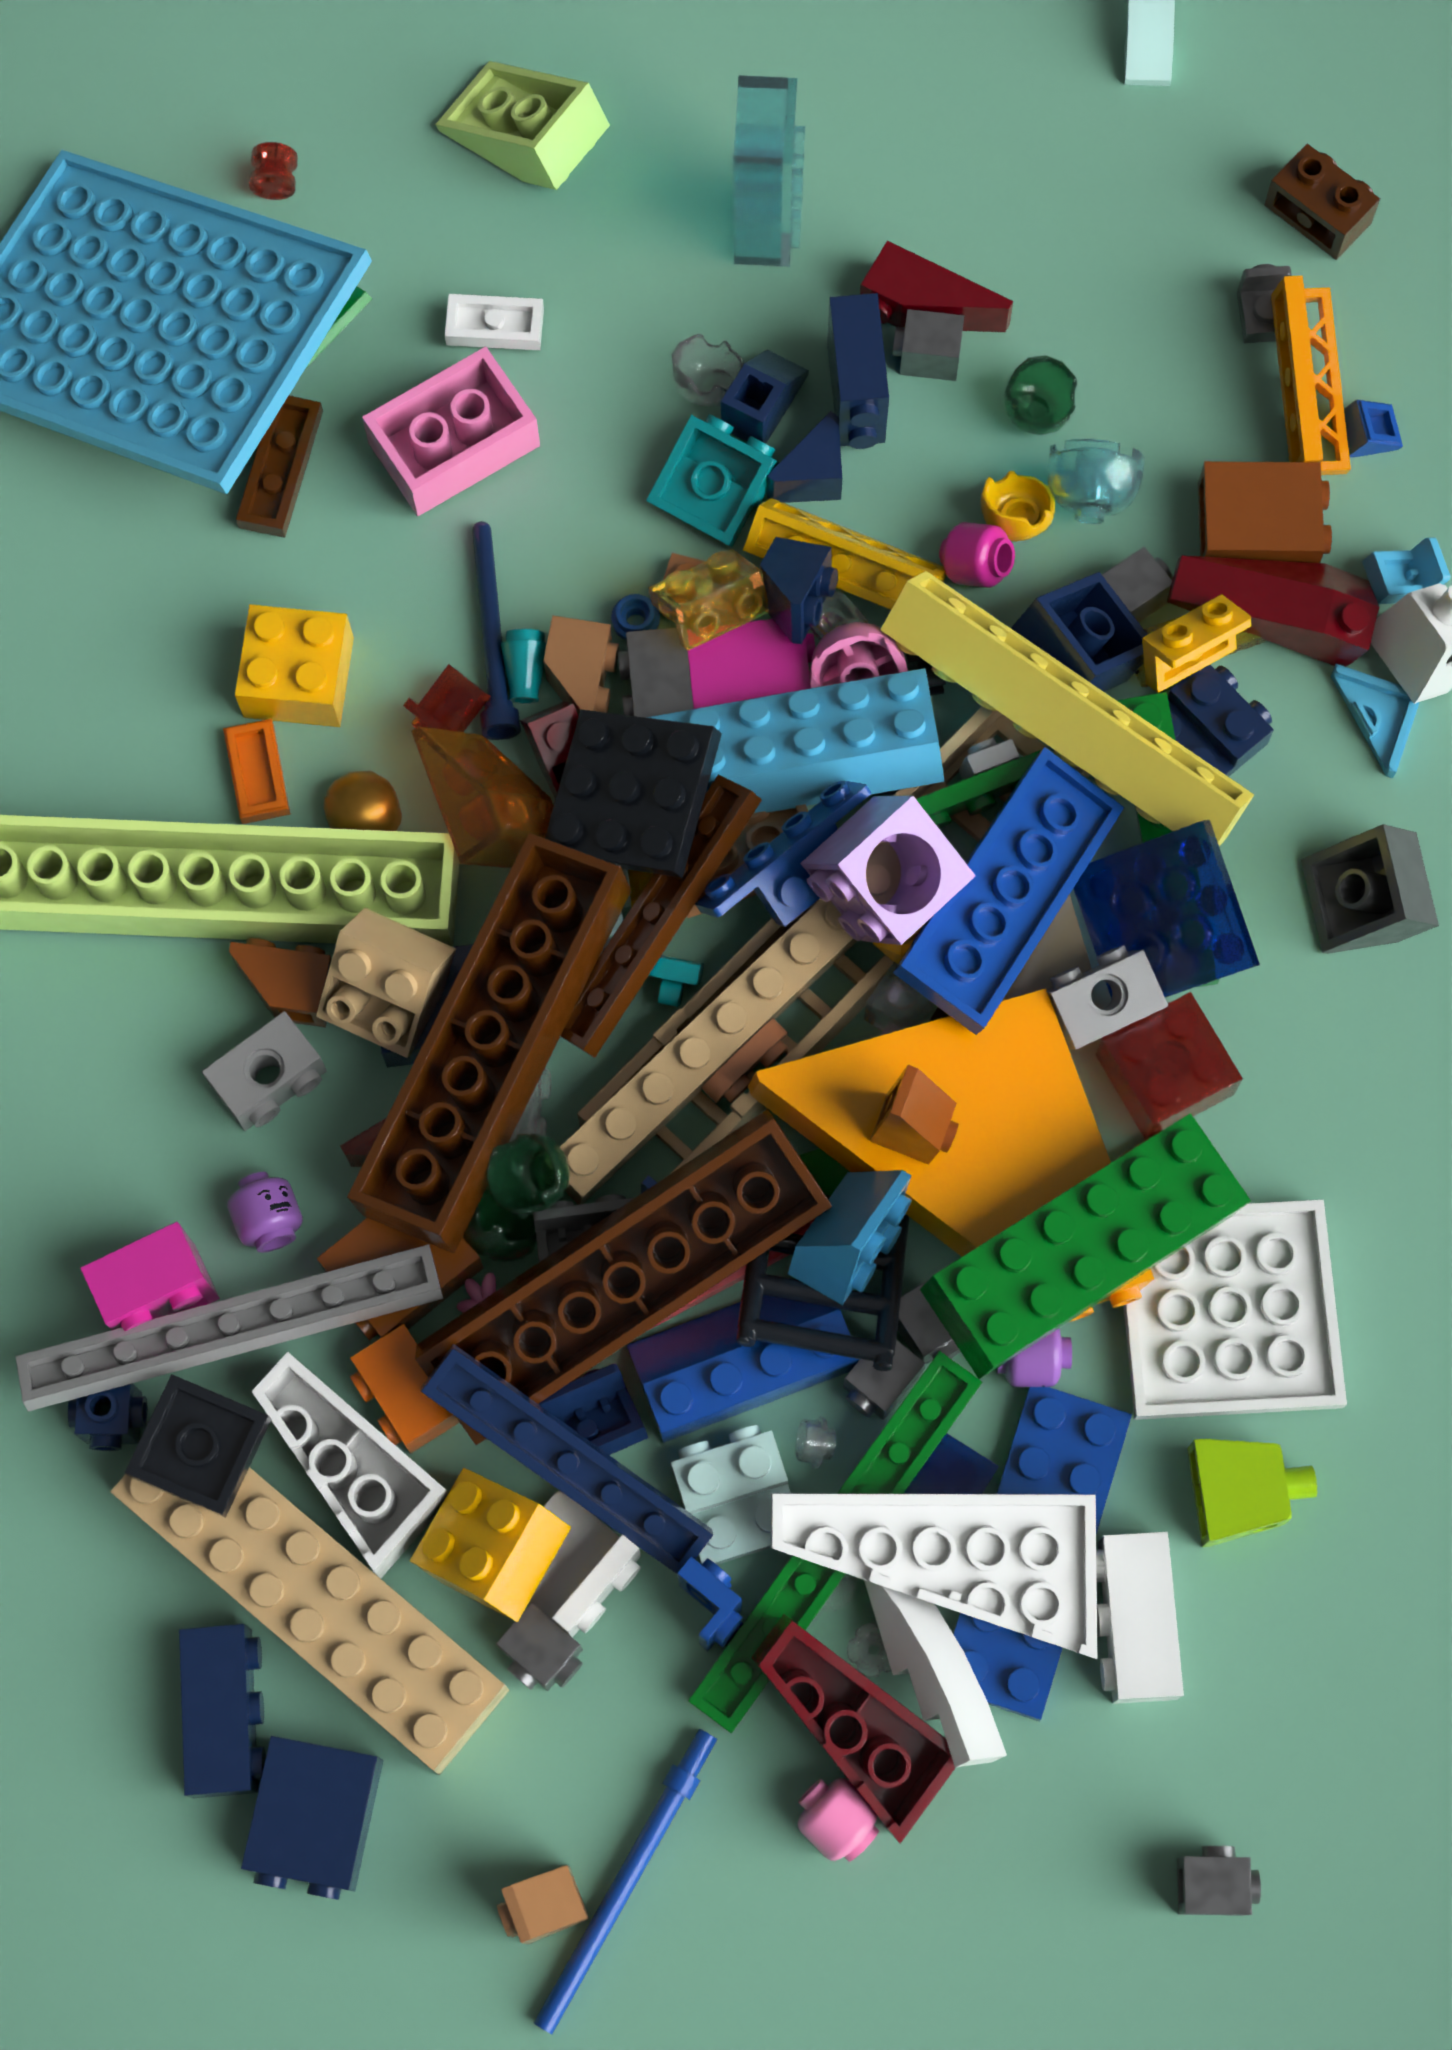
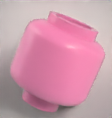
(837, 1819)

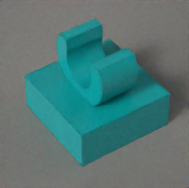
(674, 975)

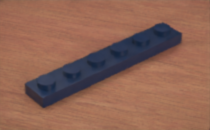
(566, 1459)

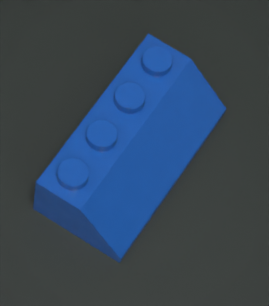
(704, 1376)

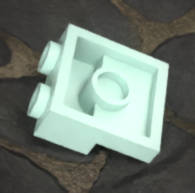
(732, 1491)

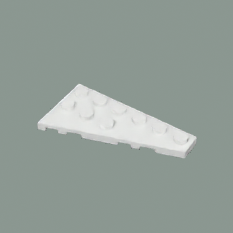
(988, 1556)

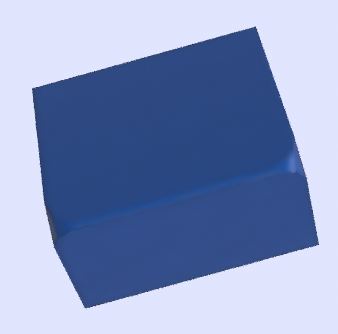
(1371, 428)

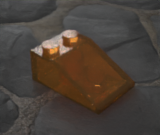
(481, 796)

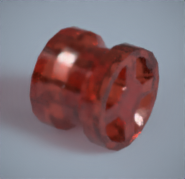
(273, 171)

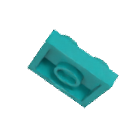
(713, 478)

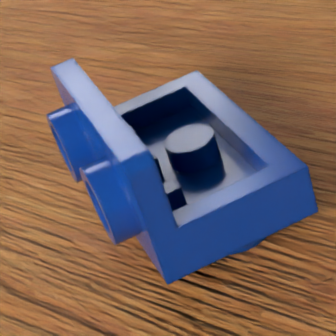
(712, 1590)

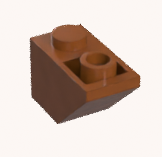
(284, 977)

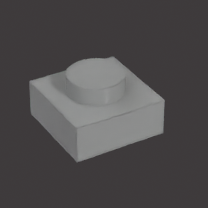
(987, 756)

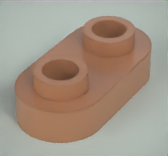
(732, 1077)

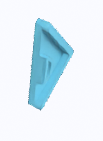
(1380, 711)

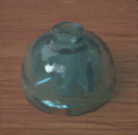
(1094, 478)

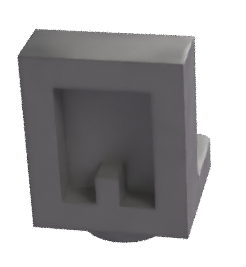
(1256, 303)

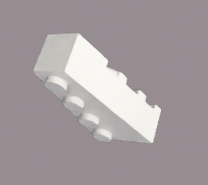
(360, 1473)

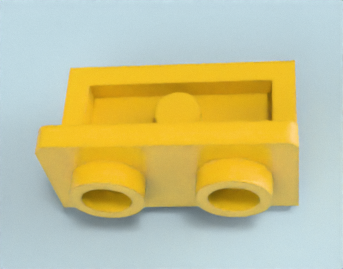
(1192, 642)

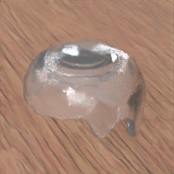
(704, 370)

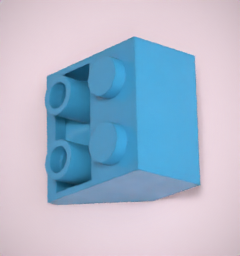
(847, 1237)

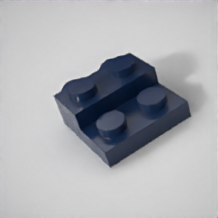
(1217, 720)

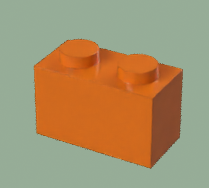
(395, 1379)

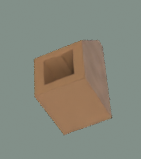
(578, 661)
(542, 1905)

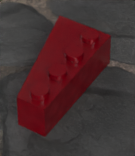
(867, 1733)

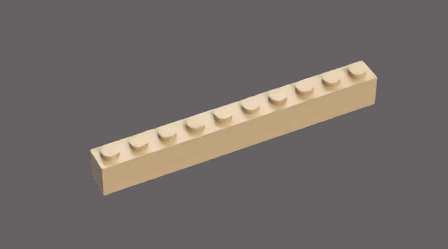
(716, 1035)

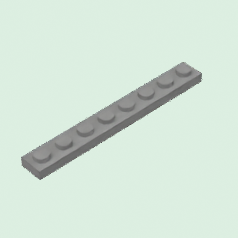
(228, 1328)

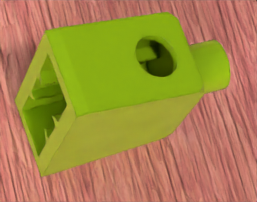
(1243, 1488)

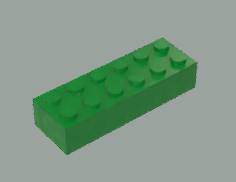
(1084, 1245)

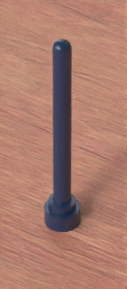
(500, 717)

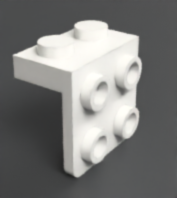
(584, 1568)

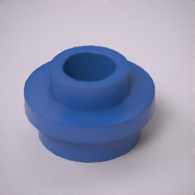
(634, 605)

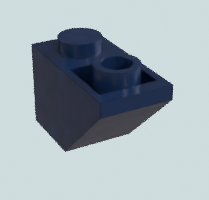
(761, 395)
(797, 583)

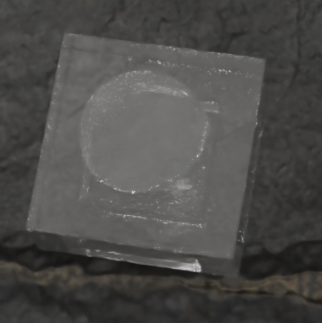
(836, 612)

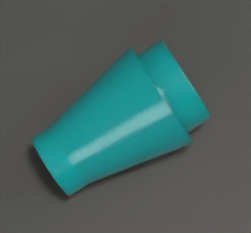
(524, 663)

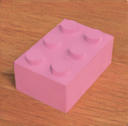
(451, 431)

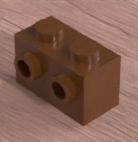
(1322, 201)

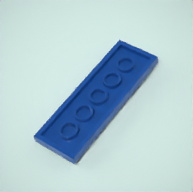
(1022, 878)
(1057, 1449)

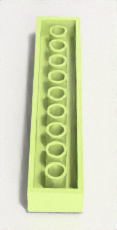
(220, 879)

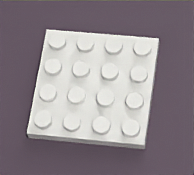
(1240, 1320)

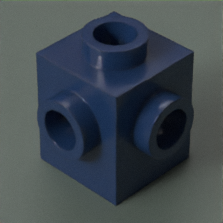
(115, 1428)

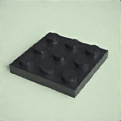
(634, 790)

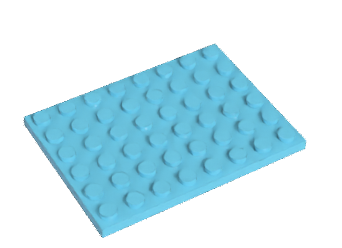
(160, 317)

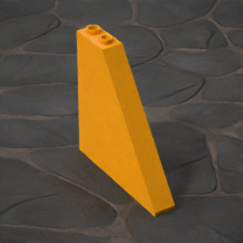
(1018, 1112)

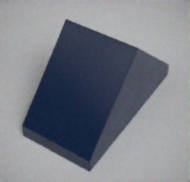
(811, 468)

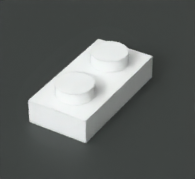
(494, 322)

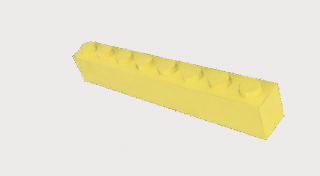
(1062, 709)

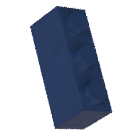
(220, 1711)

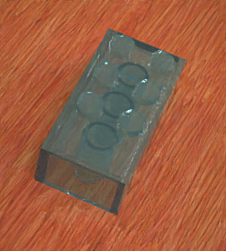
(767, 171)

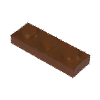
(280, 468)

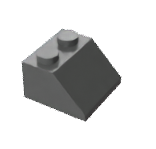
(1369, 890)

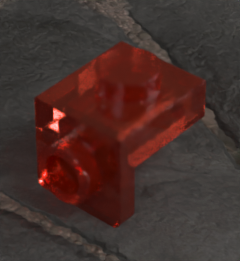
(449, 702)

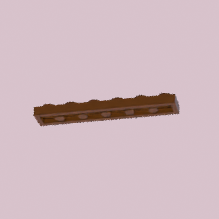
(657, 918)

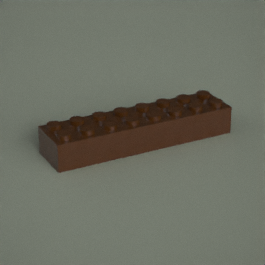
(490, 1042)
(637, 1264)

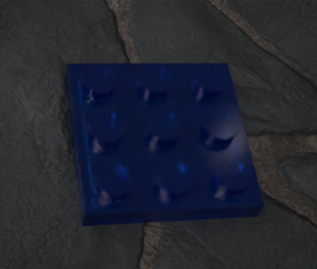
(1172, 904)

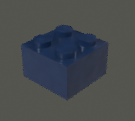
(1086, 631)

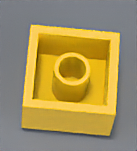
(294, 665)
(490, 1544)

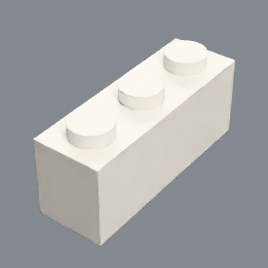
(1138, 1618)

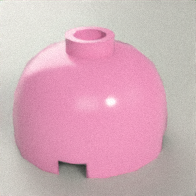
(854, 654)

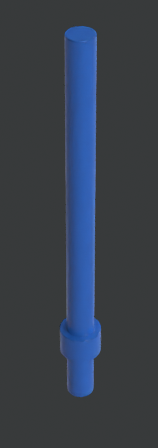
(679, 1784)

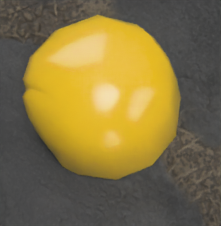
(1018, 505)

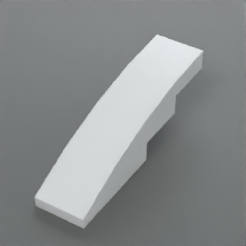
(942, 1678)

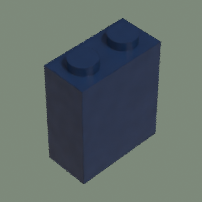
(858, 369)
(312, 1817)

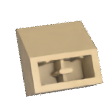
(384, 981)

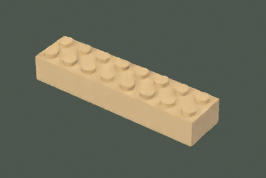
(331, 1613)

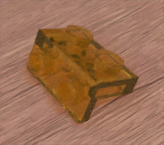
(711, 597)

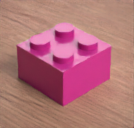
(150, 1279)

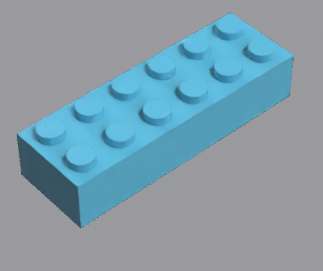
(810, 738)

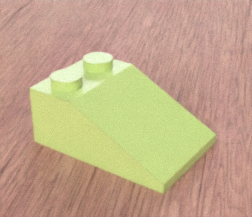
(526, 122)

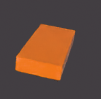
(256, 771)

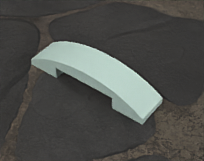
(1149, 42)

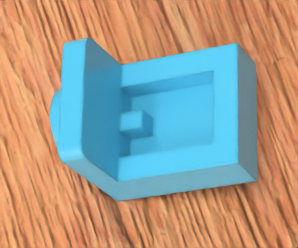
(1401, 572)

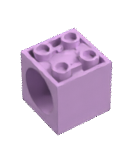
(928, 862)

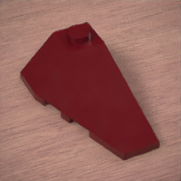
(1289, 602)

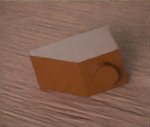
(916, 1117)

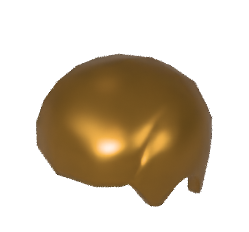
(362, 803)

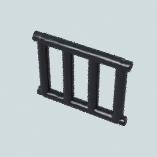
(884, 1306)

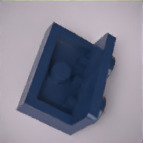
(599, 1409)

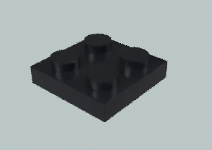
(198, 1445)

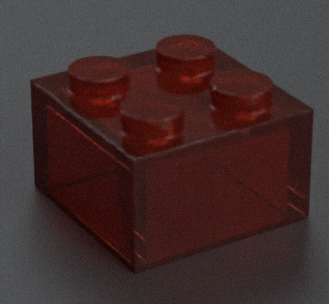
(1168, 1066)

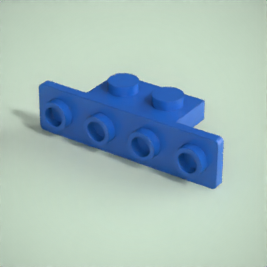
(775, 867)

